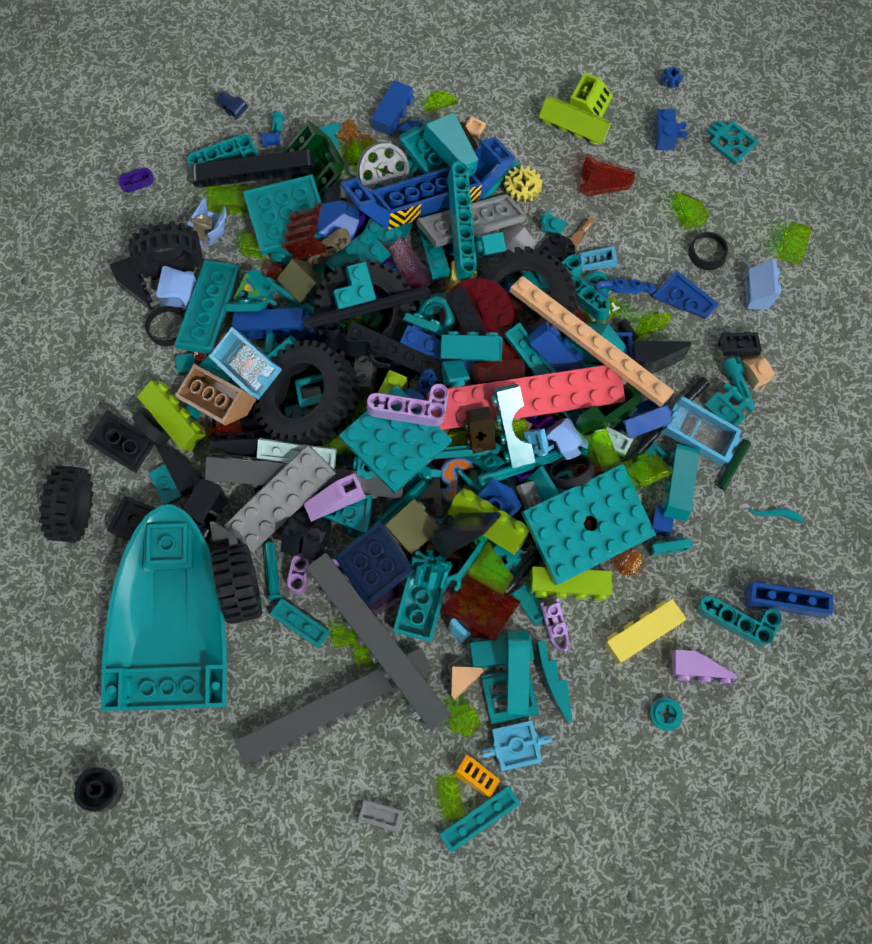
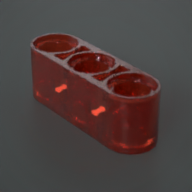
(497, 371)

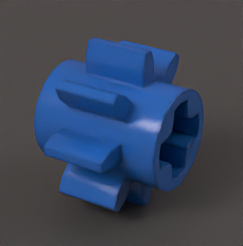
(671, 77)

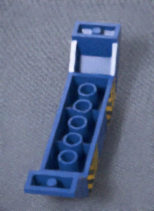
(428, 193)

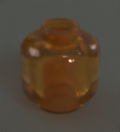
(630, 563)

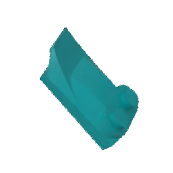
(421, 152)
(419, 610)

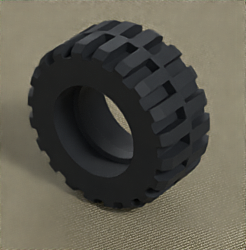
(236, 583)

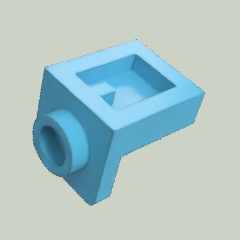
(539, 442)

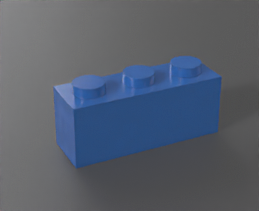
(393, 108)
(555, 348)

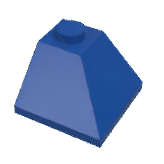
(337, 216)

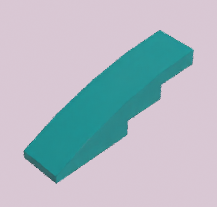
(557, 689)

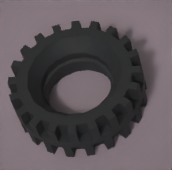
(163, 236)
(66, 504)

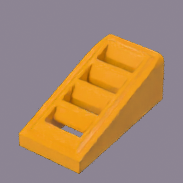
(475, 766)

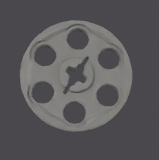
(382, 162)

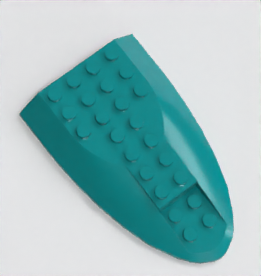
(164, 621)

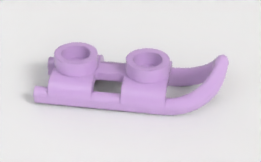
(557, 628)

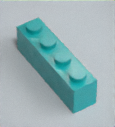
(681, 483)

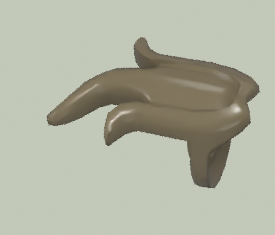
(203, 226)

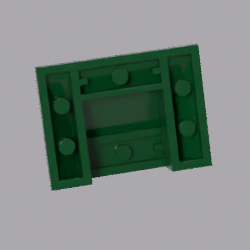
(326, 158)
(608, 415)

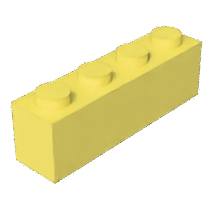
(645, 631)

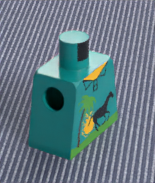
(257, 289)

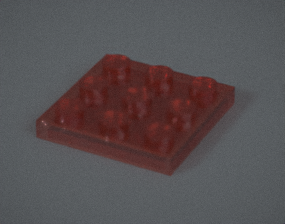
(481, 607)

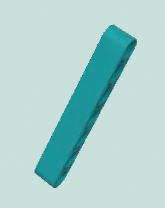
(461, 210)

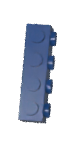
(278, 321)
(427, 344)
(789, 600)

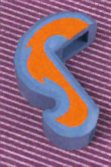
(449, 476)

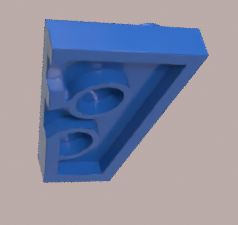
(685, 296)

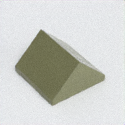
(300, 280)

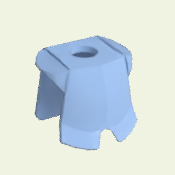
(218, 222)
(175, 287)
(566, 438)

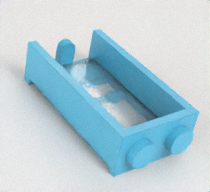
(245, 363)
(702, 430)

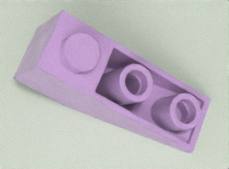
(334, 497)
(695, 665)

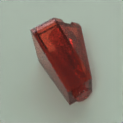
(604, 176)

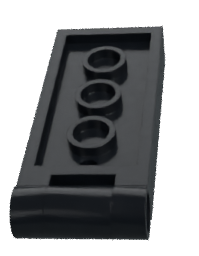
(130, 515)

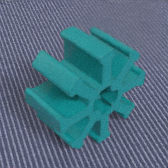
(430, 569)

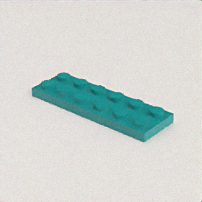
(207, 307)

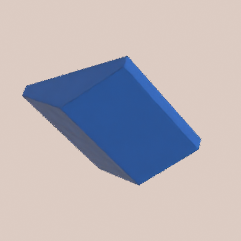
(501, 497)

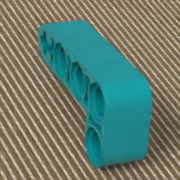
(233, 148)
(597, 305)
(736, 617)
(517, 672)

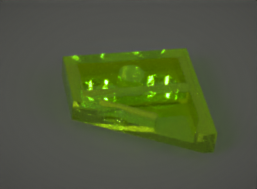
(491, 570)

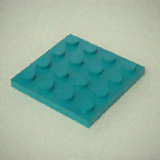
(273, 205)
(392, 447)

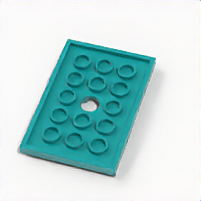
(560, 528)

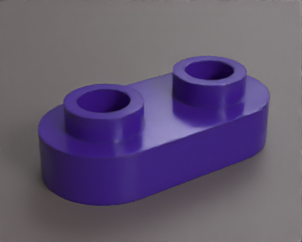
(136, 180)

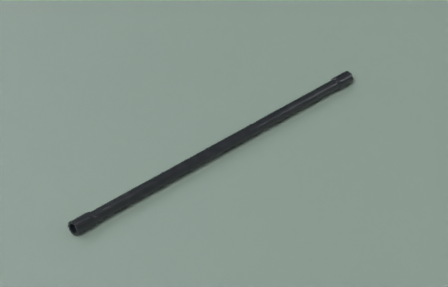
(695, 391)

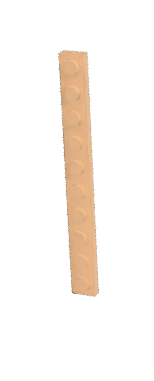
(592, 341)

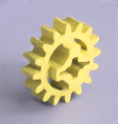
(515, 187)

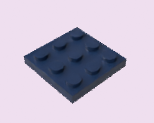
(374, 563)

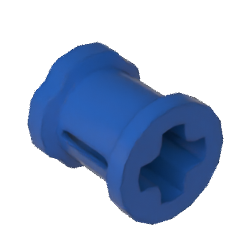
(271, 139)
(425, 378)

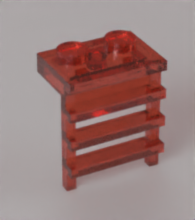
(302, 242)

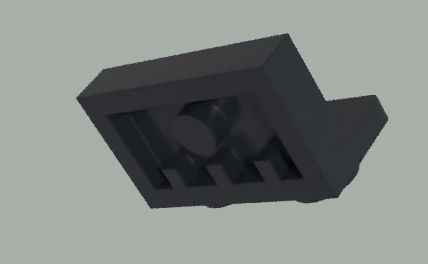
(740, 343)

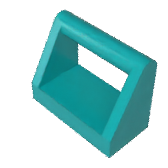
(311, 401)

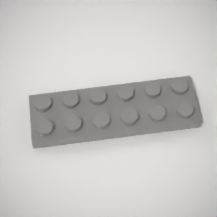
(486, 215)
(280, 498)

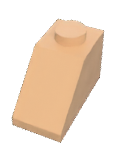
(756, 370)

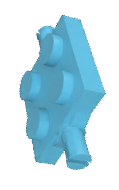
(517, 746)

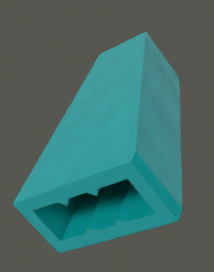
(451, 142)

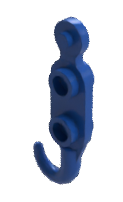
(621, 285)

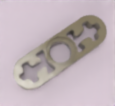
(338, 239)

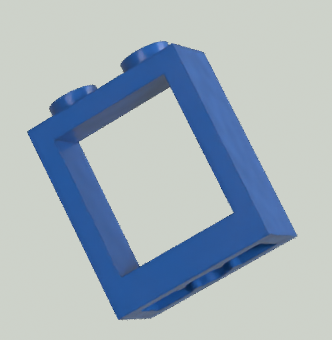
(646, 418)

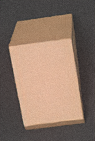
(462, 678)

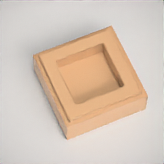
(475, 126)

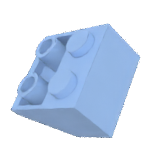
(762, 285)

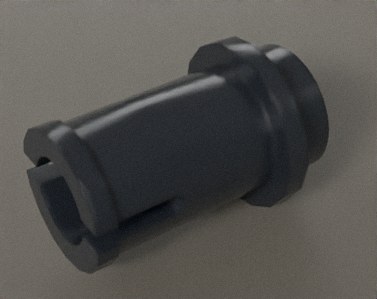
(625, 326)

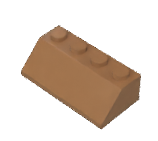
(214, 396)

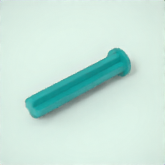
(272, 572)

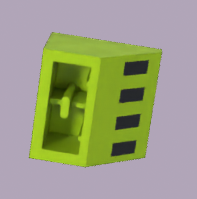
(591, 95)

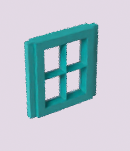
(501, 716)

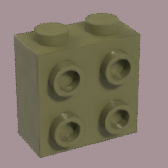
(412, 527)

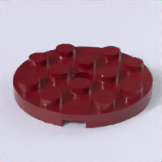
(491, 301)

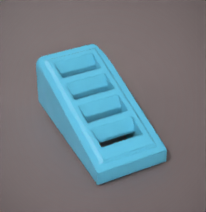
(599, 264)
(459, 630)

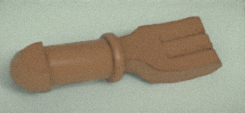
(577, 237)

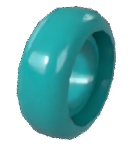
(444, 303)

